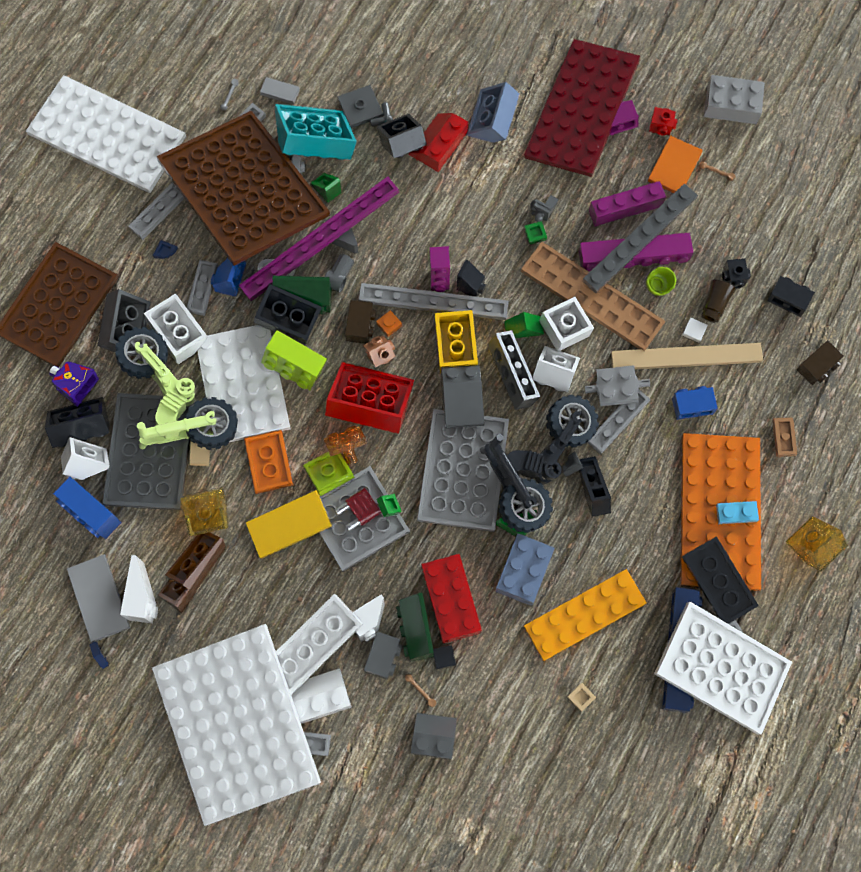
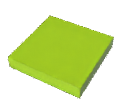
(328, 472)

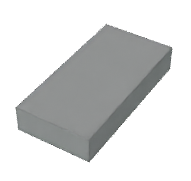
(279, 90)

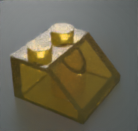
(205, 511)
(817, 543)

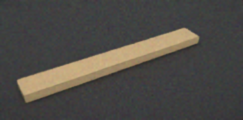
(688, 356)

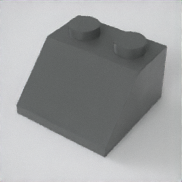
(434, 736)

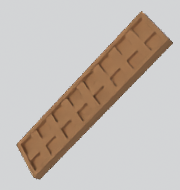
(606, 306)

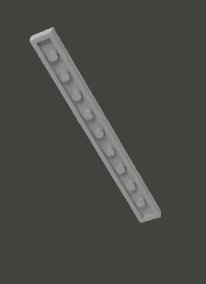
(169, 198)

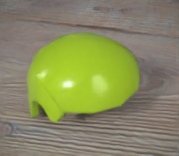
(661, 281)

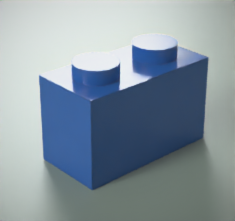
(694, 402)

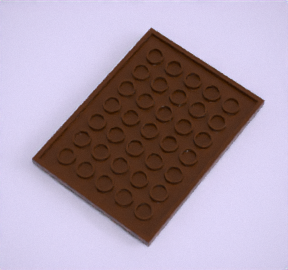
(243, 187)

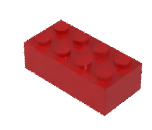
(451, 598)

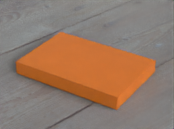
(675, 164)
(268, 461)

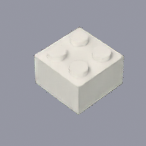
(566, 324)

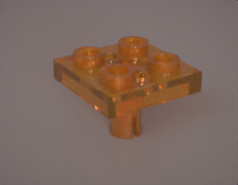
(345, 442)

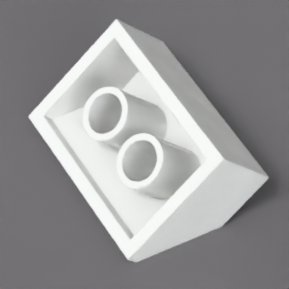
(177, 327)
(321, 696)

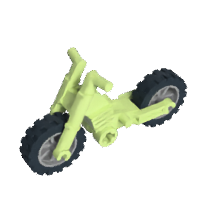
(197, 424)

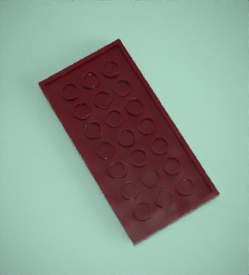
(582, 107)

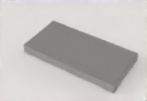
(98, 598)

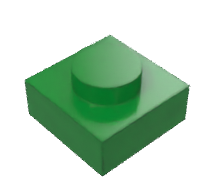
(535, 232)
(389, 505)

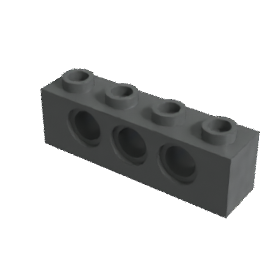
(513, 370)

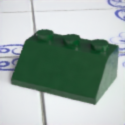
(312, 289)
(415, 628)

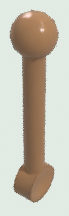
(730, 176)
(431, 702)

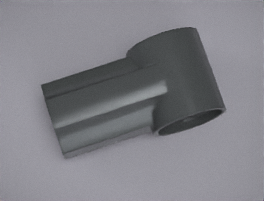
(339, 272)

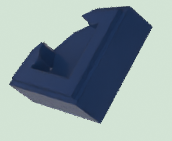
(164, 250)
(97, 655)

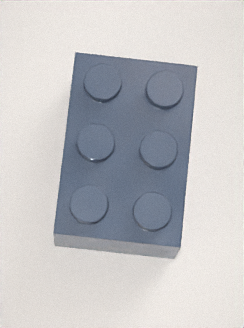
(524, 569)

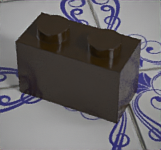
(359, 322)
(820, 362)

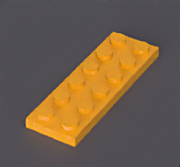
(585, 615)

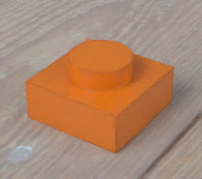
(389, 323)

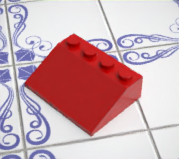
(369, 397)

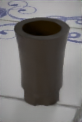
(717, 300)

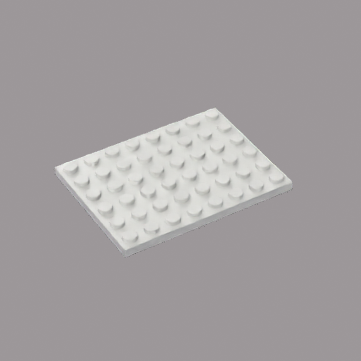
(236, 725)

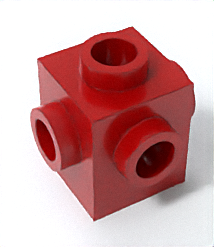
(663, 121)

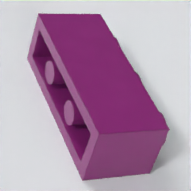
(439, 268)

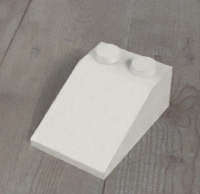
(138, 598)

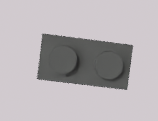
(383, 655)

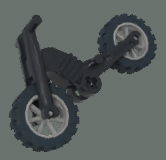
(528, 493)

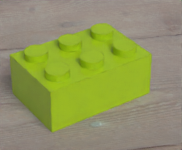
(293, 360)

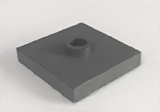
(360, 106)

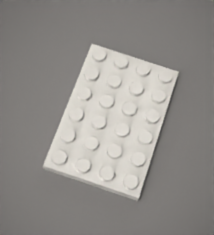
(235, 373)
(723, 668)

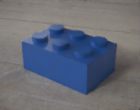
(86, 509)

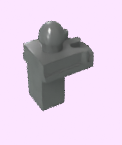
(543, 210)

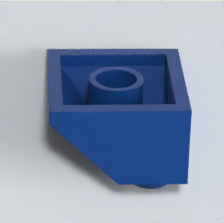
(228, 278)

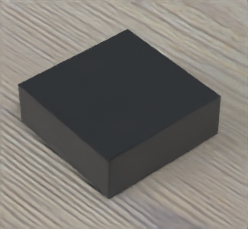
(444, 657)

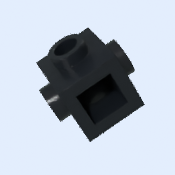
(736, 272)

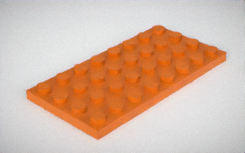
(721, 472)

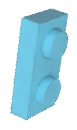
(737, 512)

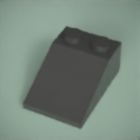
(462, 396)

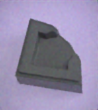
(572, 465)

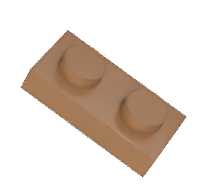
(784, 437)

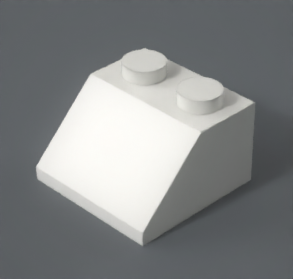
(555, 369)
(83, 459)
(370, 616)

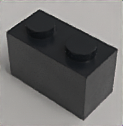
(791, 296)

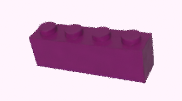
(627, 203)

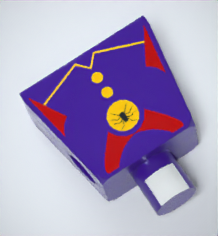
(73, 381)

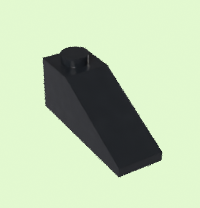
(594, 487)

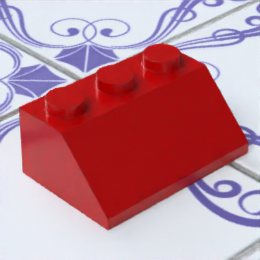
(441, 139)

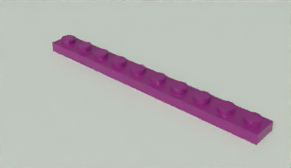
(320, 237)

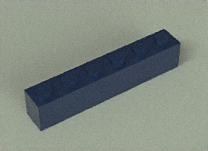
(673, 697)

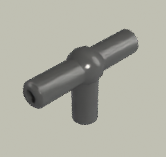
(386, 113)

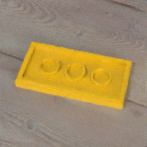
(288, 524)

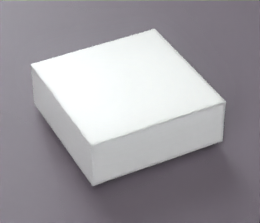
(695, 330)

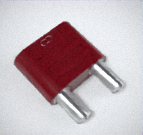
(362, 507)

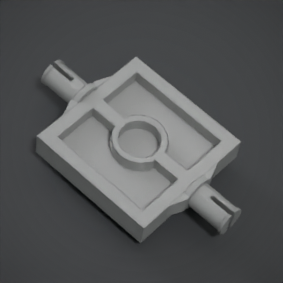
(617, 385)

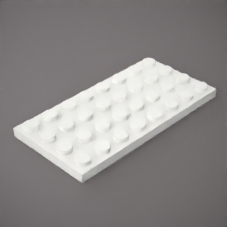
(105, 133)

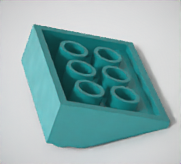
(314, 132)

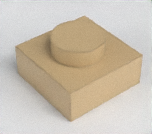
(581, 697)

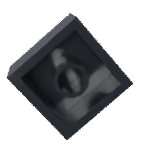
(401, 135)

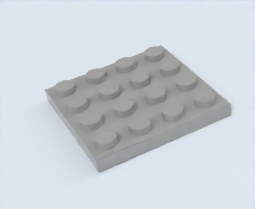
(362, 541)

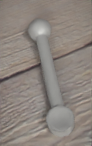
(234, 83)

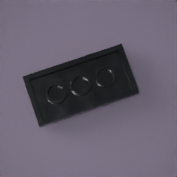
(720, 581)

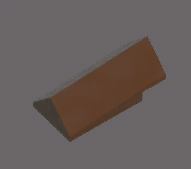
(191, 570)

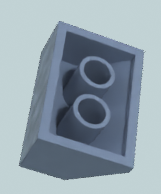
(493, 113)

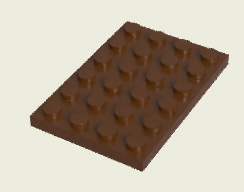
(56, 304)

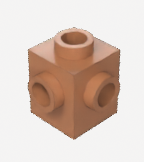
(379, 350)

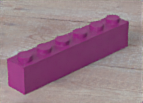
(660, 250)

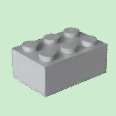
(734, 99)

